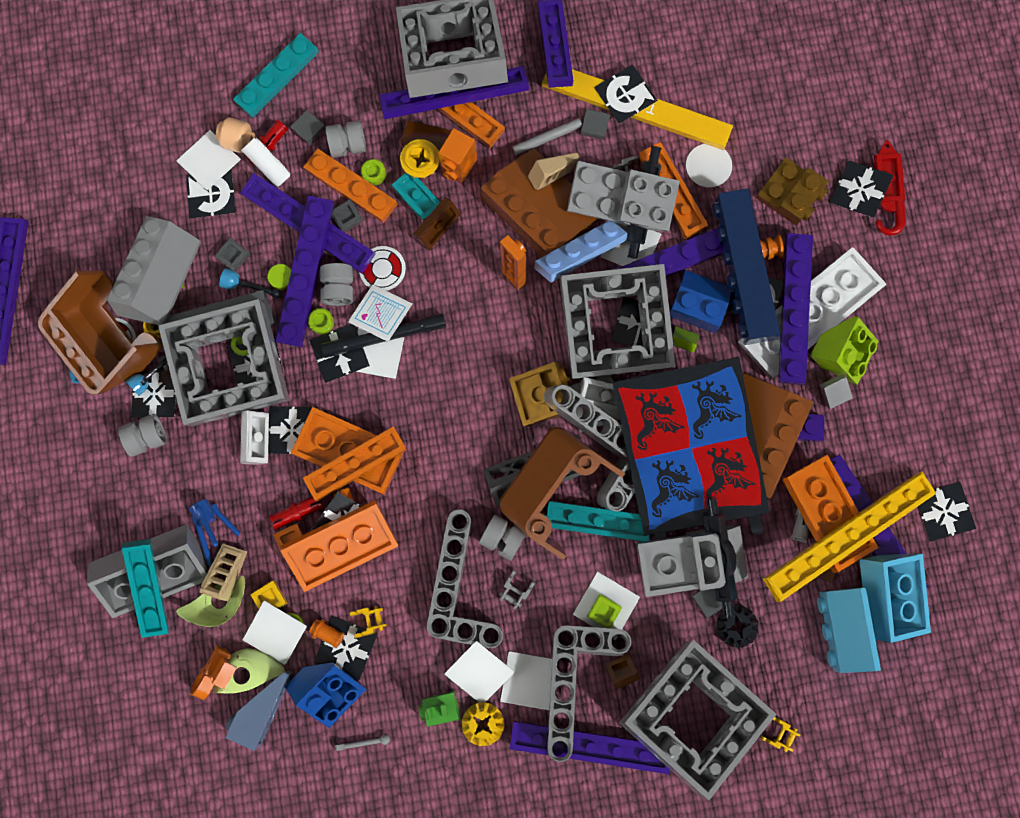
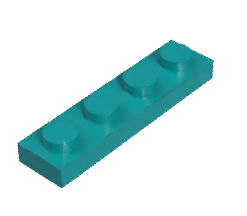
(276, 75)
(596, 521)
(145, 588)

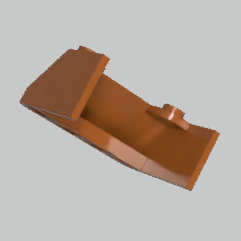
(541, 477)

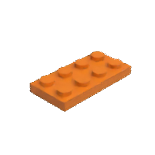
(329, 437)
(825, 504)
(339, 546)

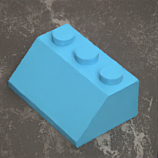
(896, 595)
(848, 630)

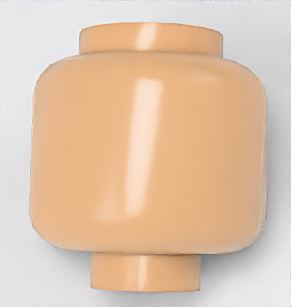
(234, 134)

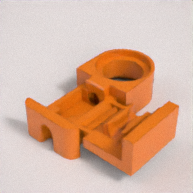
(216, 672)

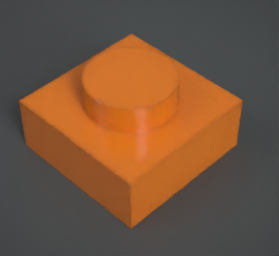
(287, 535)

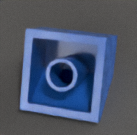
(700, 302)

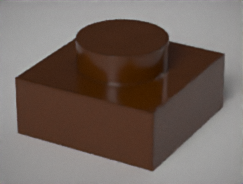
(622, 671)

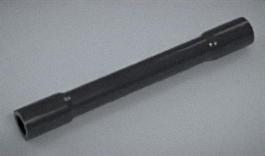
(344, 345)

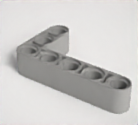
(607, 438)
(452, 587)
(569, 679)

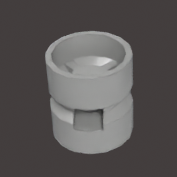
(346, 139)
(336, 283)
(137, 437)
(502, 537)

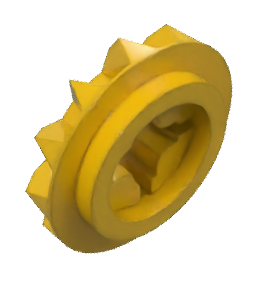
(415, 149)
(482, 711)

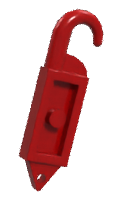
(891, 162)

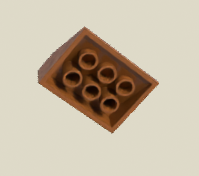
(532, 213)
(776, 424)

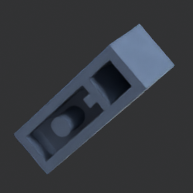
(254, 719)

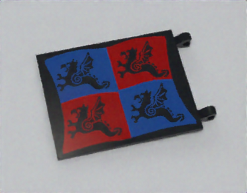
(691, 442)

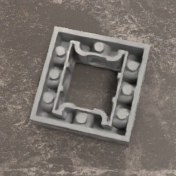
(454, 69)
(651, 289)
(181, 346)
(746, 722)

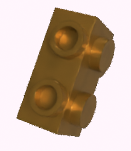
(793, 191)
(530, 390)

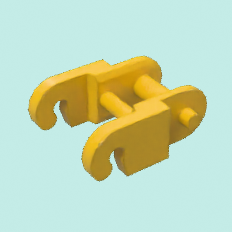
(370, 630)
(776, 743)

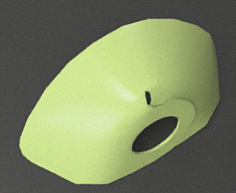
(205, 614)
(259, 666)

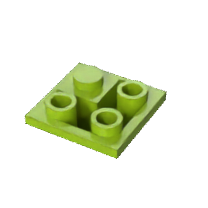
(846, 349)

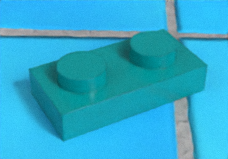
(416, 195)

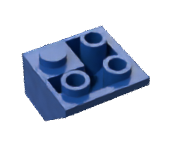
(324, 692)

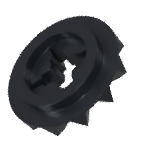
(732, 637)

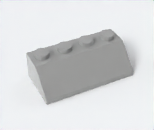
(153, 272)
(177, 564)

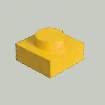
(270, 593)

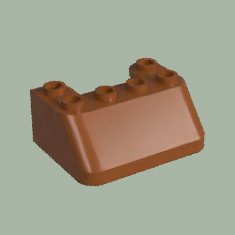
(90, 336)

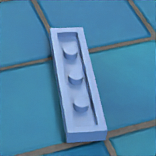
(580, 251)

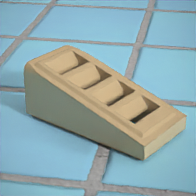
(551, 169)
(228, 584)

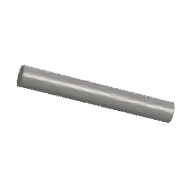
(547, 136)

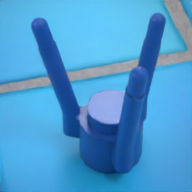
(203, 515)

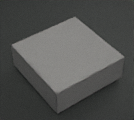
(836, 391)

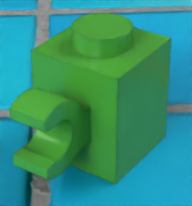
(439, 708)

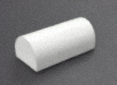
(266, 162)
(598, 393)
(254, 437)

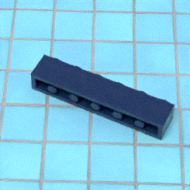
(746, 267)

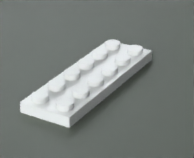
(832, 299)

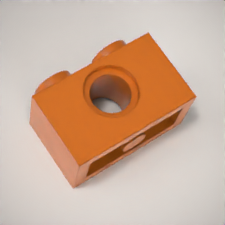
(457, 156)

